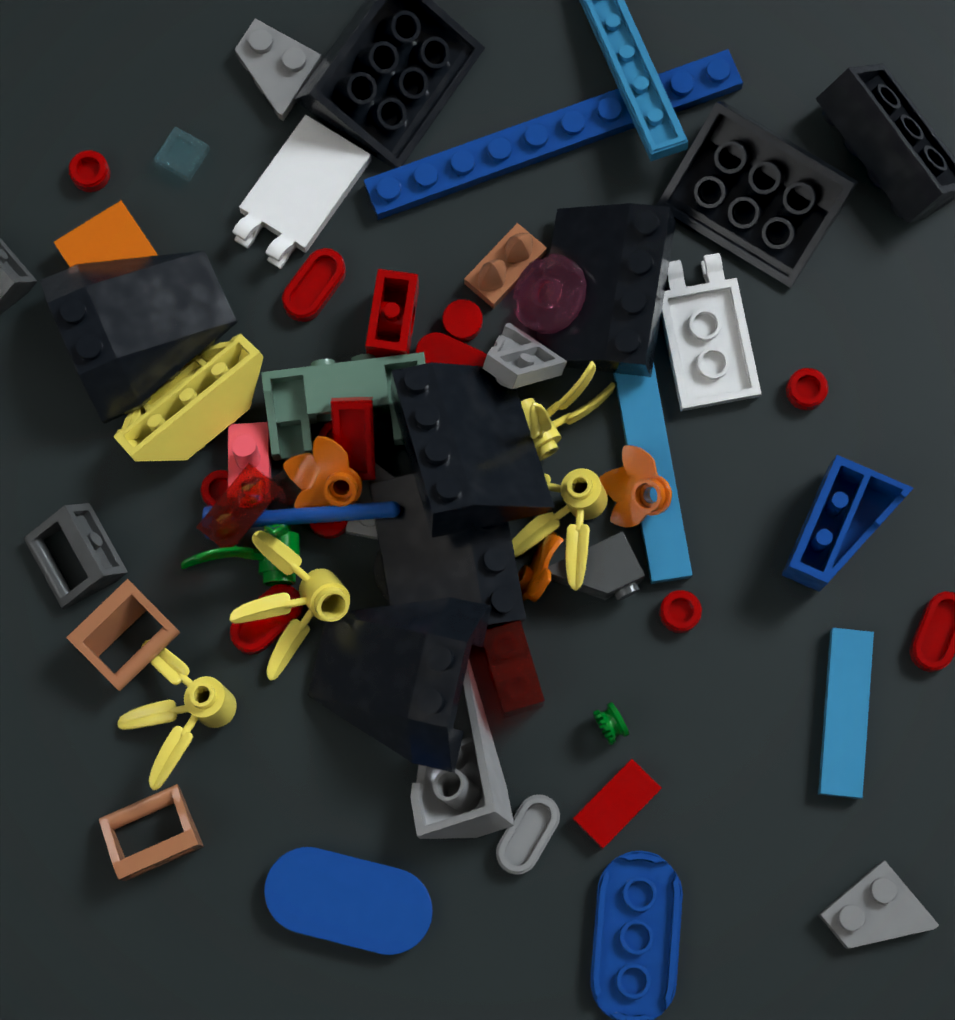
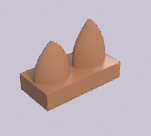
(503, 265)

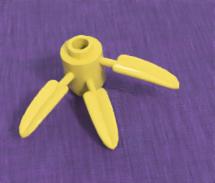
(544, 430)
(585, 500)
(318, 590)
(204, 699)

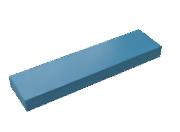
(846, 713)

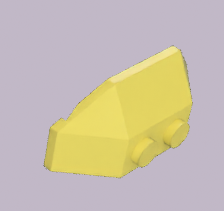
(195, 404)

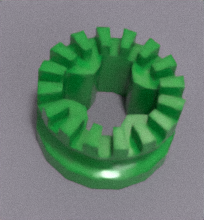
(611, 722)

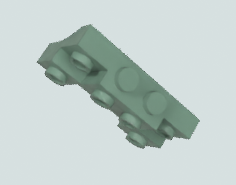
(303, 396)

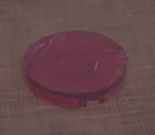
(550, 294)

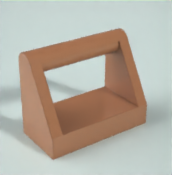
(110, 622)
(157, 854)

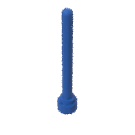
(325, 514)

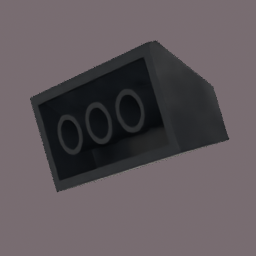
(891, 140)

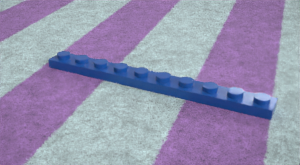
(541, 138)

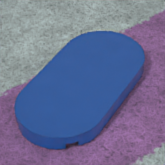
(348, 900)
(636, 937)

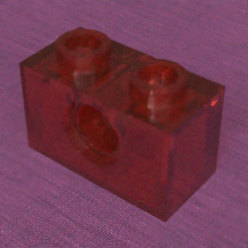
(512, 669)

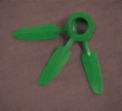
(270, 573)

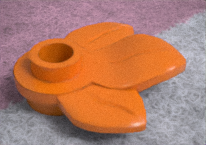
(318, 473)
(631, 488)
(537, 576)

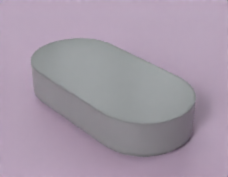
(528, 837)

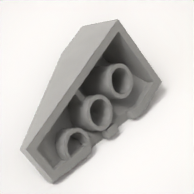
(475, 796)

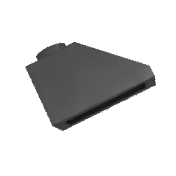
(609, 570)

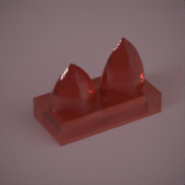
(239, 507)

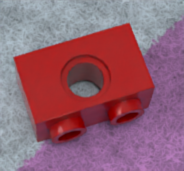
(392, 313)

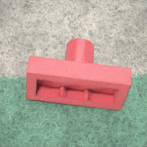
(248, 445)

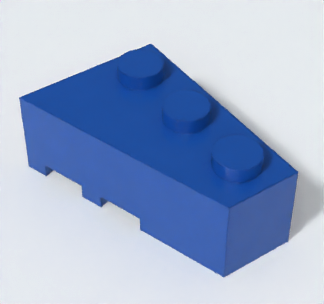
(840, 520)

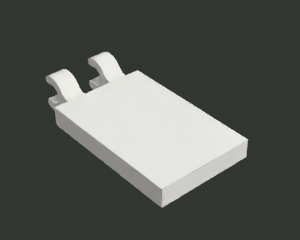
(300, 190)
(708, 338)

